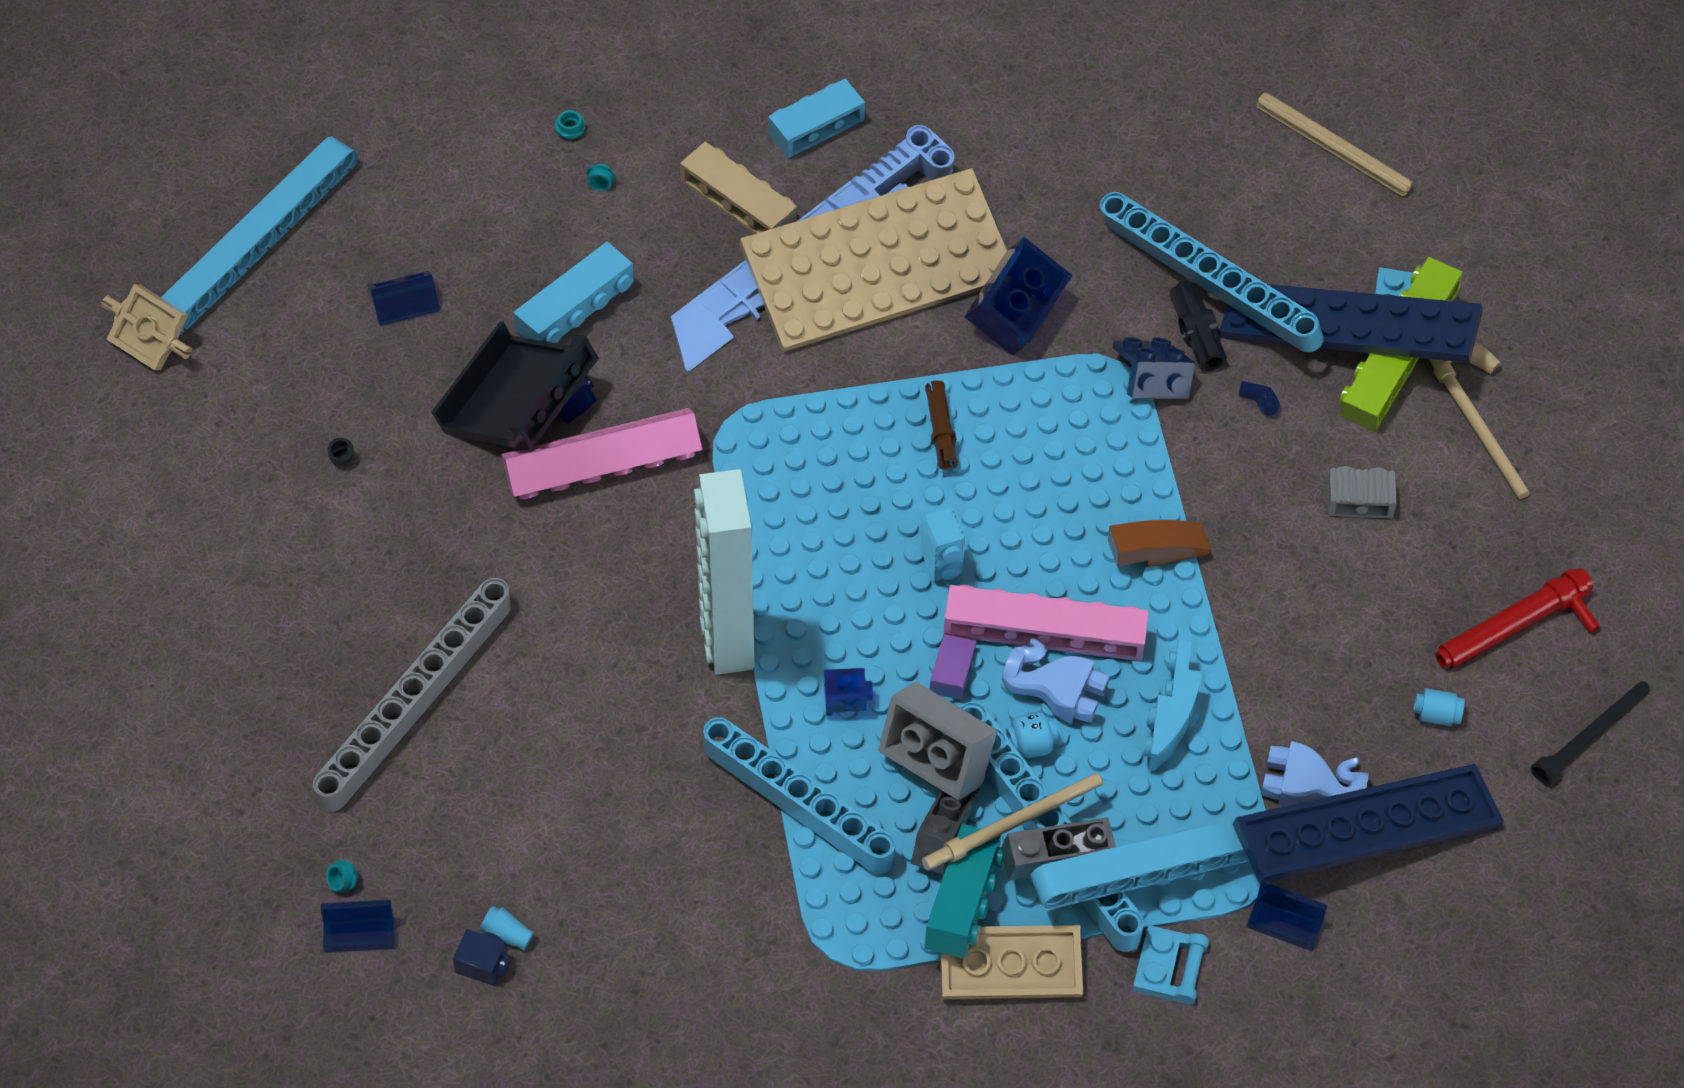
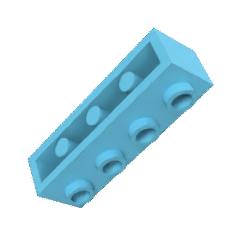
(575, 295)

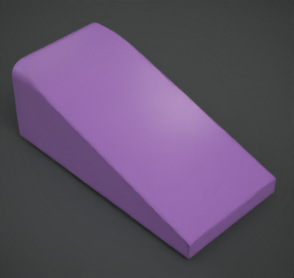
(952, 666)

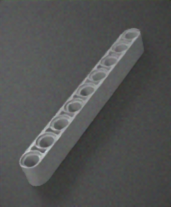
(407, 707)

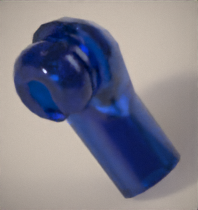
(1262, 395)

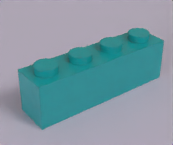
(962, 898)

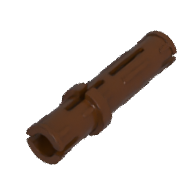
(943, 435)

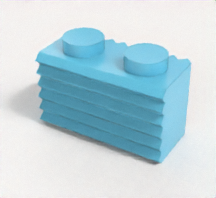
(942, 544)

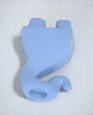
(1059, 683)
(1307, 775)

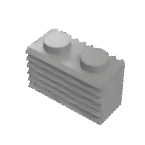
(1361, 492)

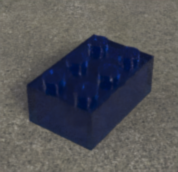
(1018, 296)

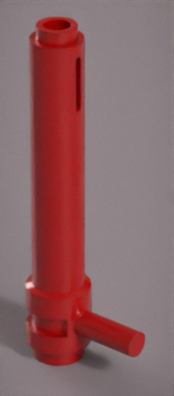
(1555, 595)

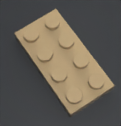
(1016, 964)

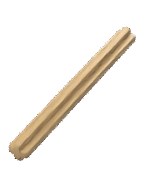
(1334, 144)

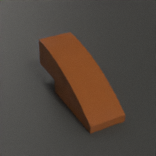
(1157, 542)

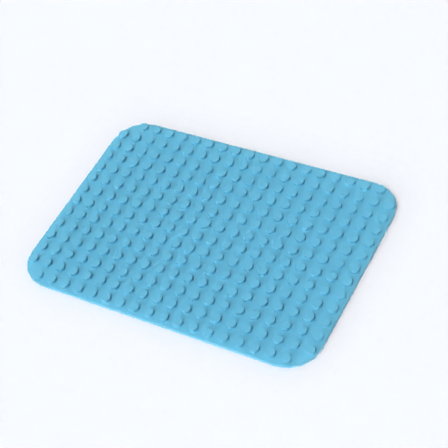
(841, 584)

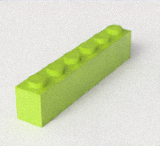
(1382, 375)

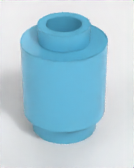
(1439, 707)

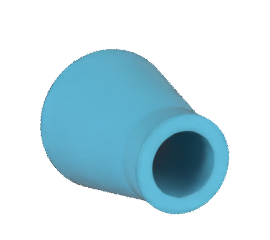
(506, 927)

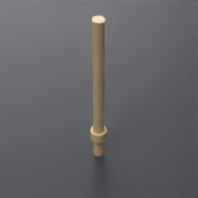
(1446, 374)
(957, 848)

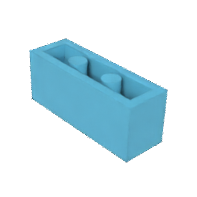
(816, 118)

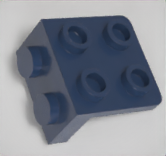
(1156, 368)

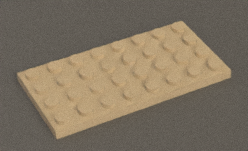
(875, 259)

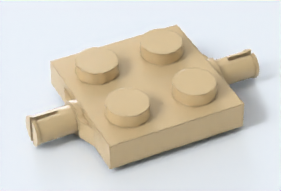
(147, 327)

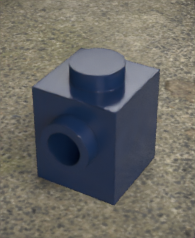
(481, 957)

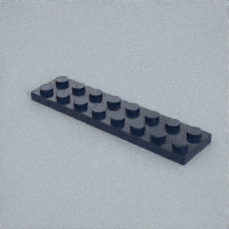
(1374, 323)
(1367, 823)

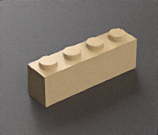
(736, 190)

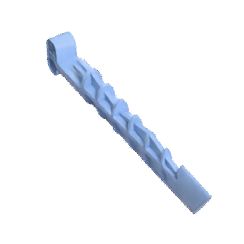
(702, 321)

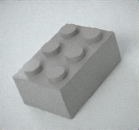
(937, 740)

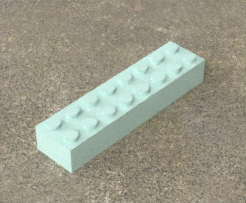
(725, 571)

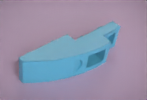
(1174, 708)

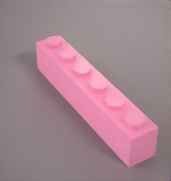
(602, 452)
(1054, 622)

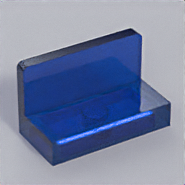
(404, 297)
(1287, 916)
(358, 926)

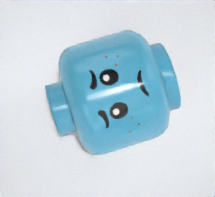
(1032, 734)

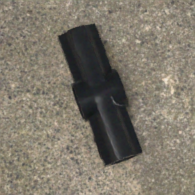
(1198, 325)

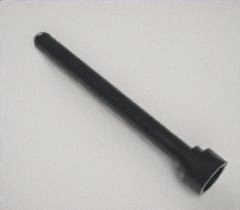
(1548, 768)

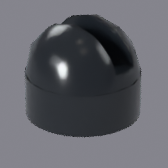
(337, 447)

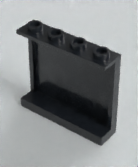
(513, 388)

